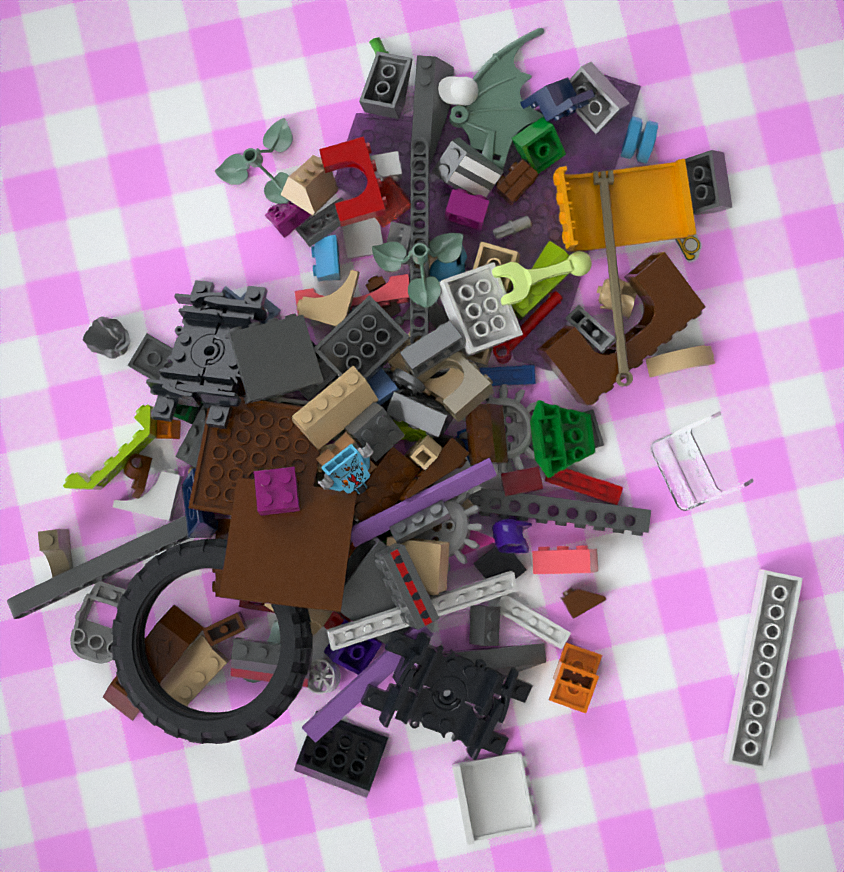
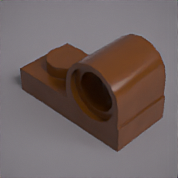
(139, 473)

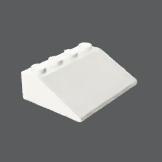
(476, 309)

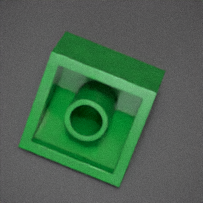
(539, 145)

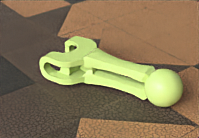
(578, 264)

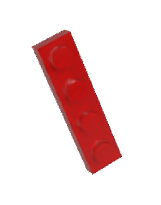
(586, 485)

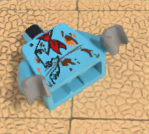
(348, 470)

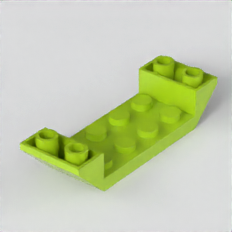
(115, 465)

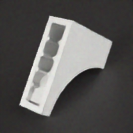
(158, 501)

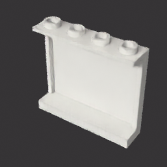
(494, 796)

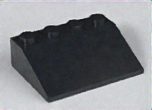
(343, 757)

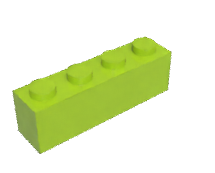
(550, 256)

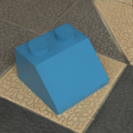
(327, 259)

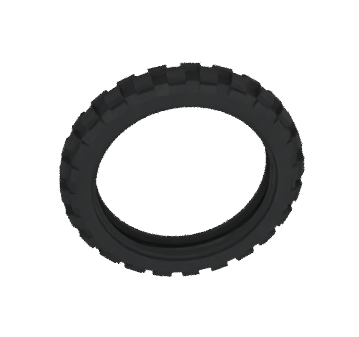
(149, 696)

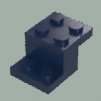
(558, 100)

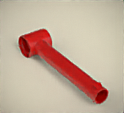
(554, 299)

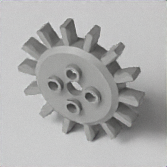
(518, 428)
(460, 532)

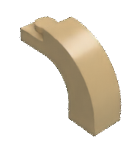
(680, 360)

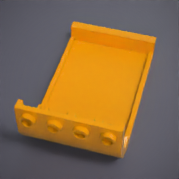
(646, 206)

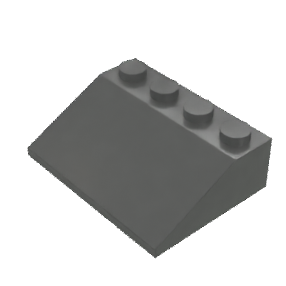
(363, 340)

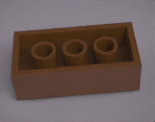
(385, 484)

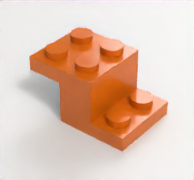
(575, 677)

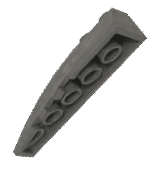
(429, 109)

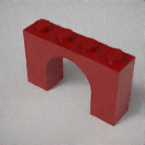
(356, 155)

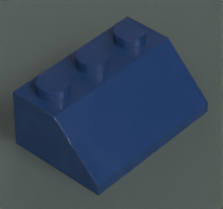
(199, 523)

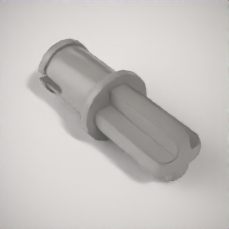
(512, 227)

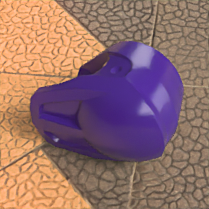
(510, 532)

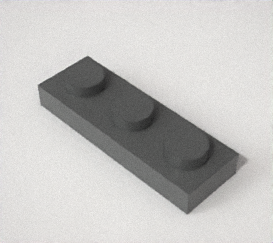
(420, 522)

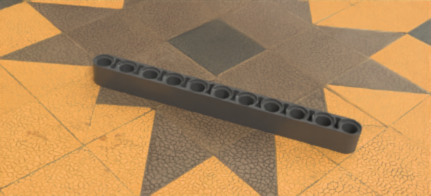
(424, 234)
(98, 568)

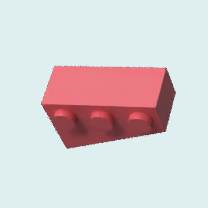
(565, 560)

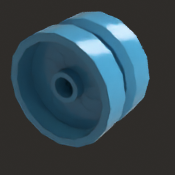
(640, 140)

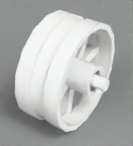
(324, 676)

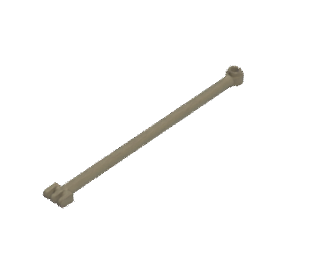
(604, 183)

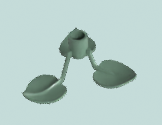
(234, 168)
(425, 290)

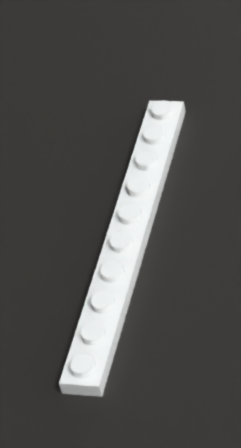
(443, 603)

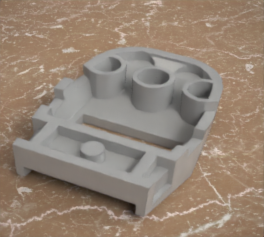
(91, 639)

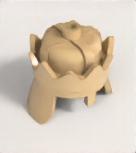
(627, 293)

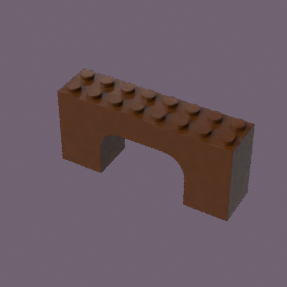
(667, 308)

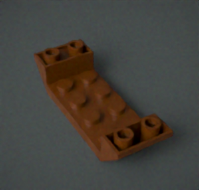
(163, 649)

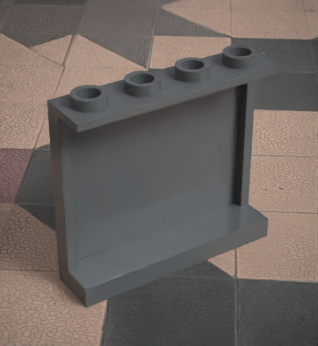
(275, 357)

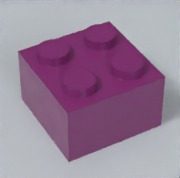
(466, 209)
(277, 491)

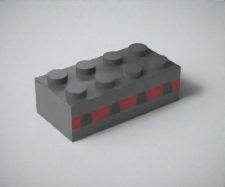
(406, 586)

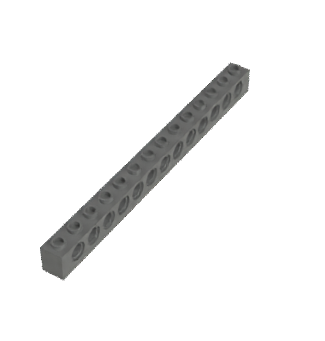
(640, 516)

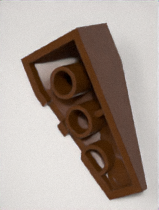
(450, 457)

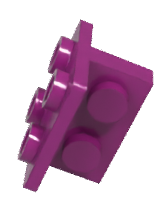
(286, 217)

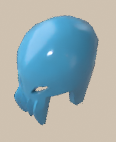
(446, 270)

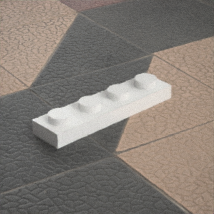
(533, 621)

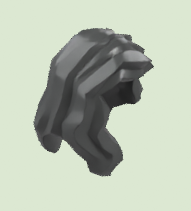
(107, 337)

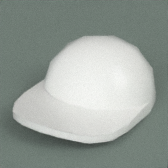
(458, 90)

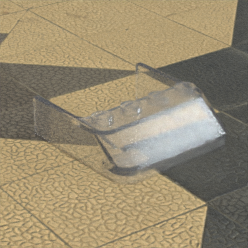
(686, 468)

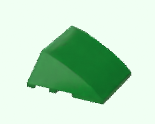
(560, 437)

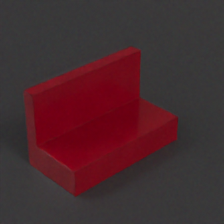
(521, 481)

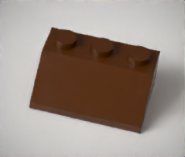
(486, 434)

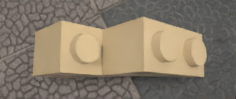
(423, 452)

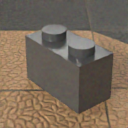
(484, 625)

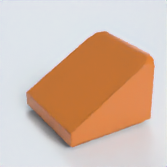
(168, 429)

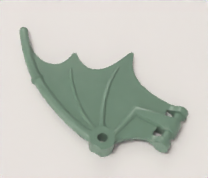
(497, 110)

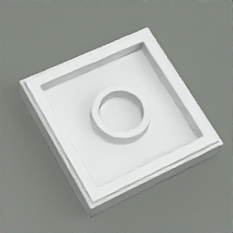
(361, 237)

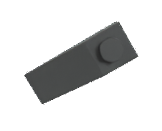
(591, 329)

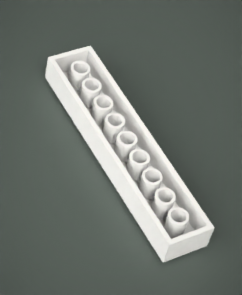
(762, 670)

